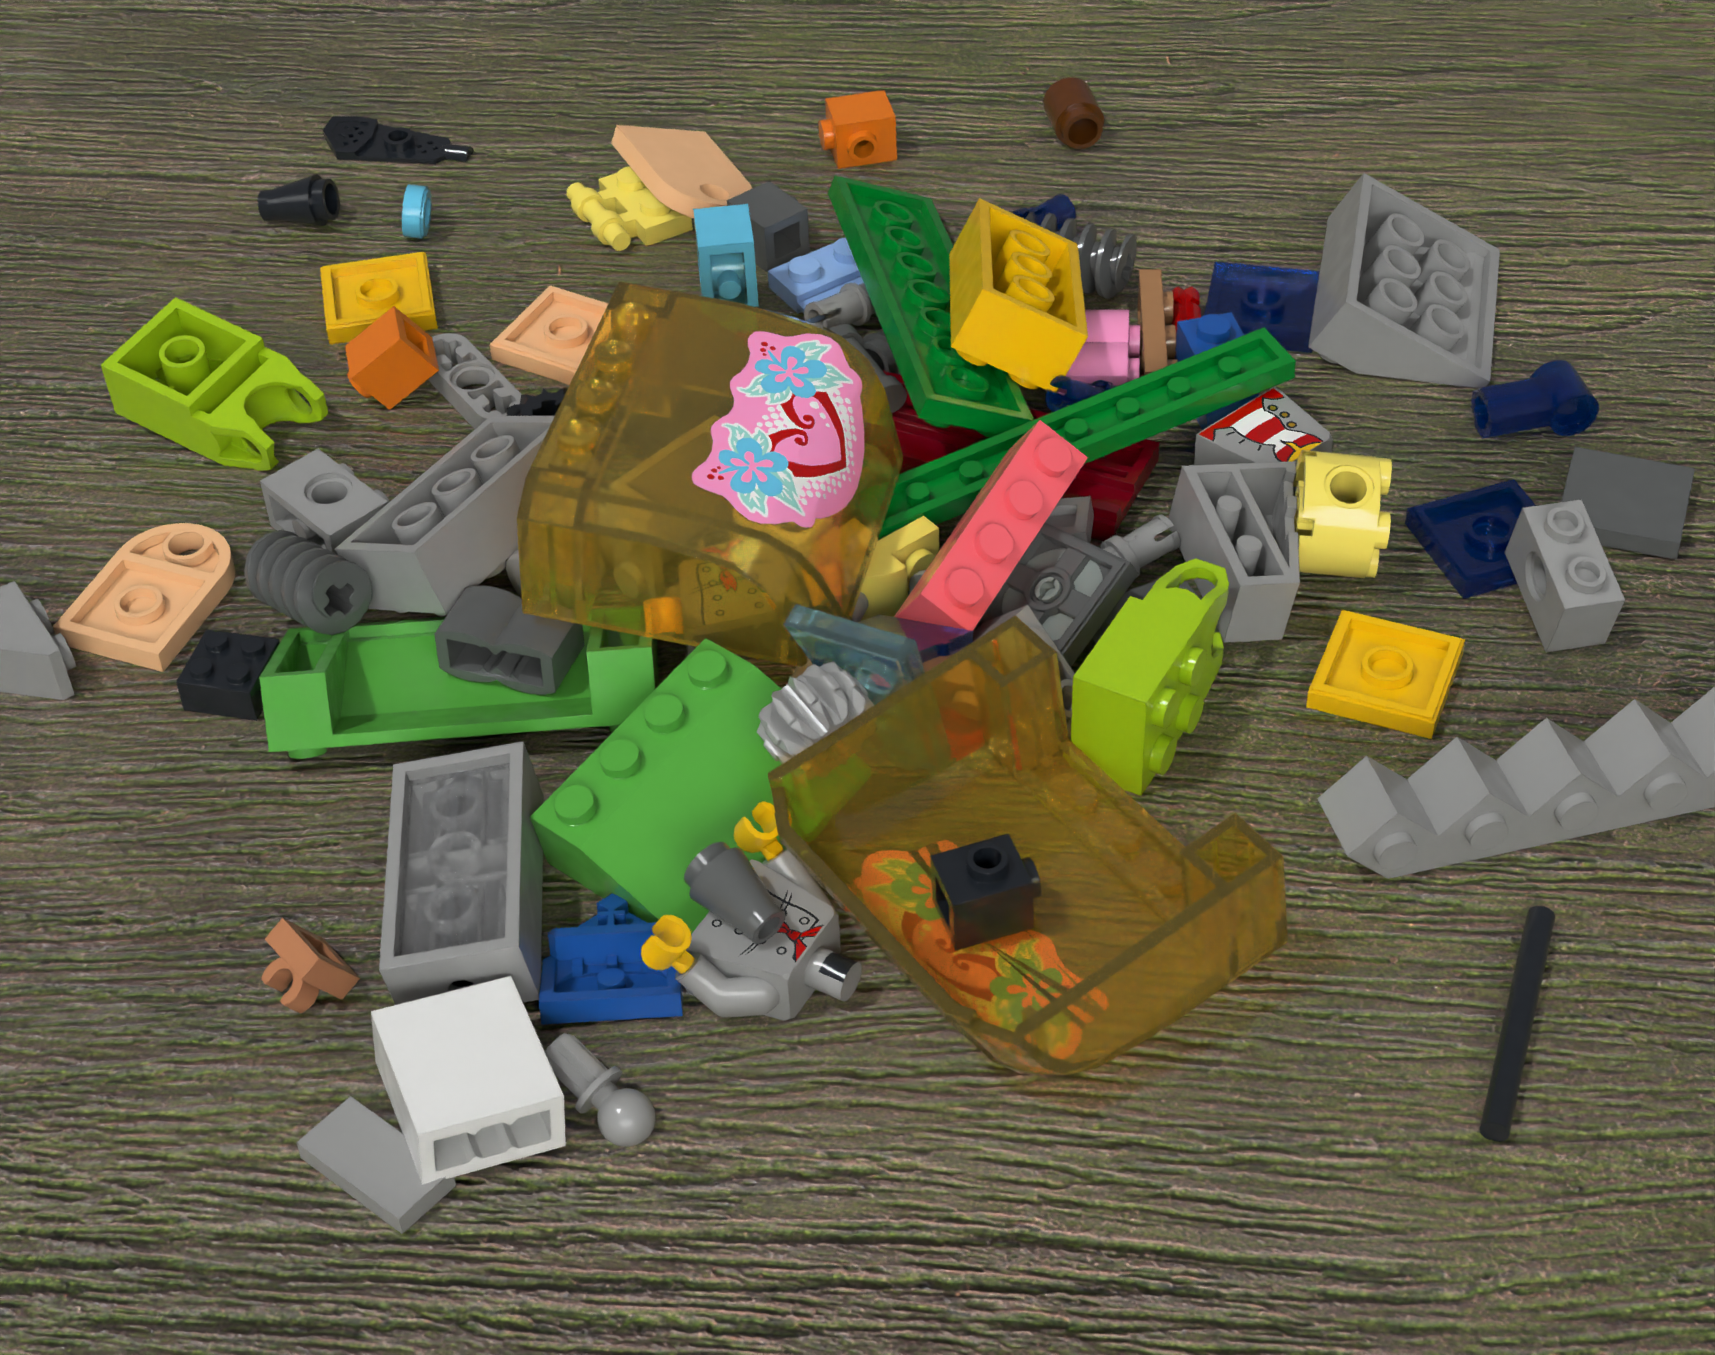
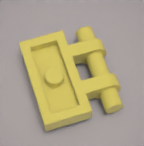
(625, 211)

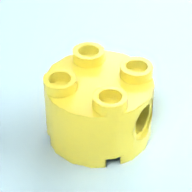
(1341, 512)

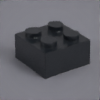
(225, 674)

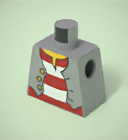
(1261, 432)

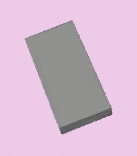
(371, 1164)

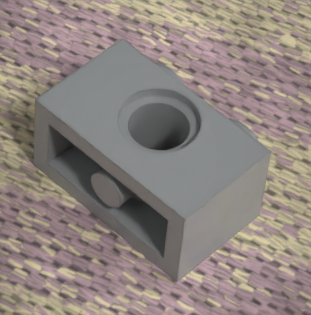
(319, 500)
(1564, 576)

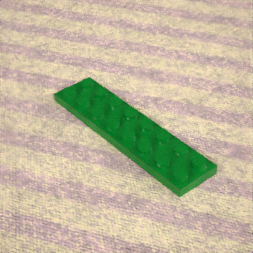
(907, 275)

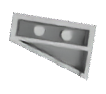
(1246, 524)

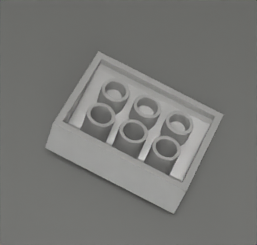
(1404, 292)

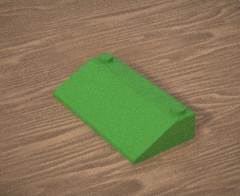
(388, 688)

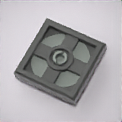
(1066, 587)

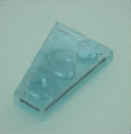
(871, 655)

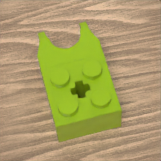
(209, 386)
(1150, 677)

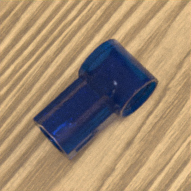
(1550, 398)

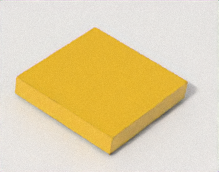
(366, 289)
(1386, 674)

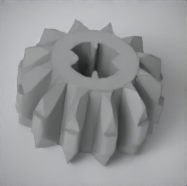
(810, 709)

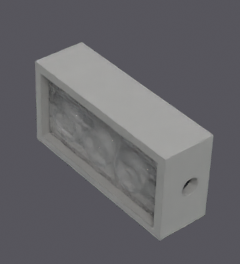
(463, 875)

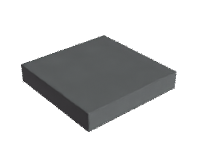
(1631, 500)

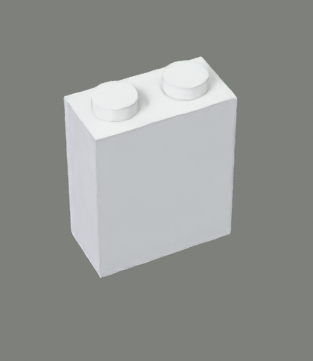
(468, 1079)

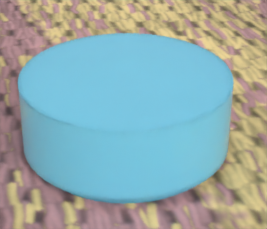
(416, 211)

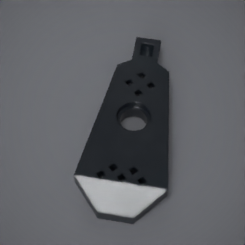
(366, 140)

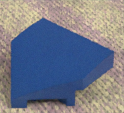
(600, 971)

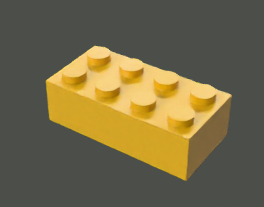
(1016, 297)

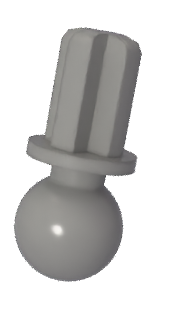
(623, 1114)

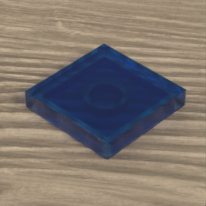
(1266, 298)
(1471, 534)

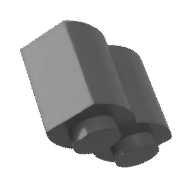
(493, 640)

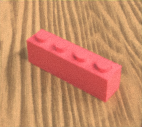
(995, 531)

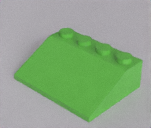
(665, 787)

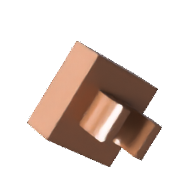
(307, 962)

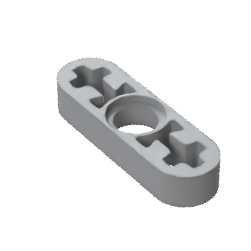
(470, 369)

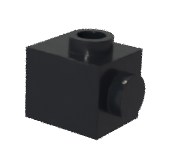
(984, 891)

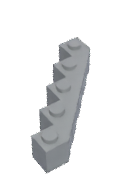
(1531, 796)

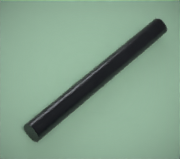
(1517, 1025)

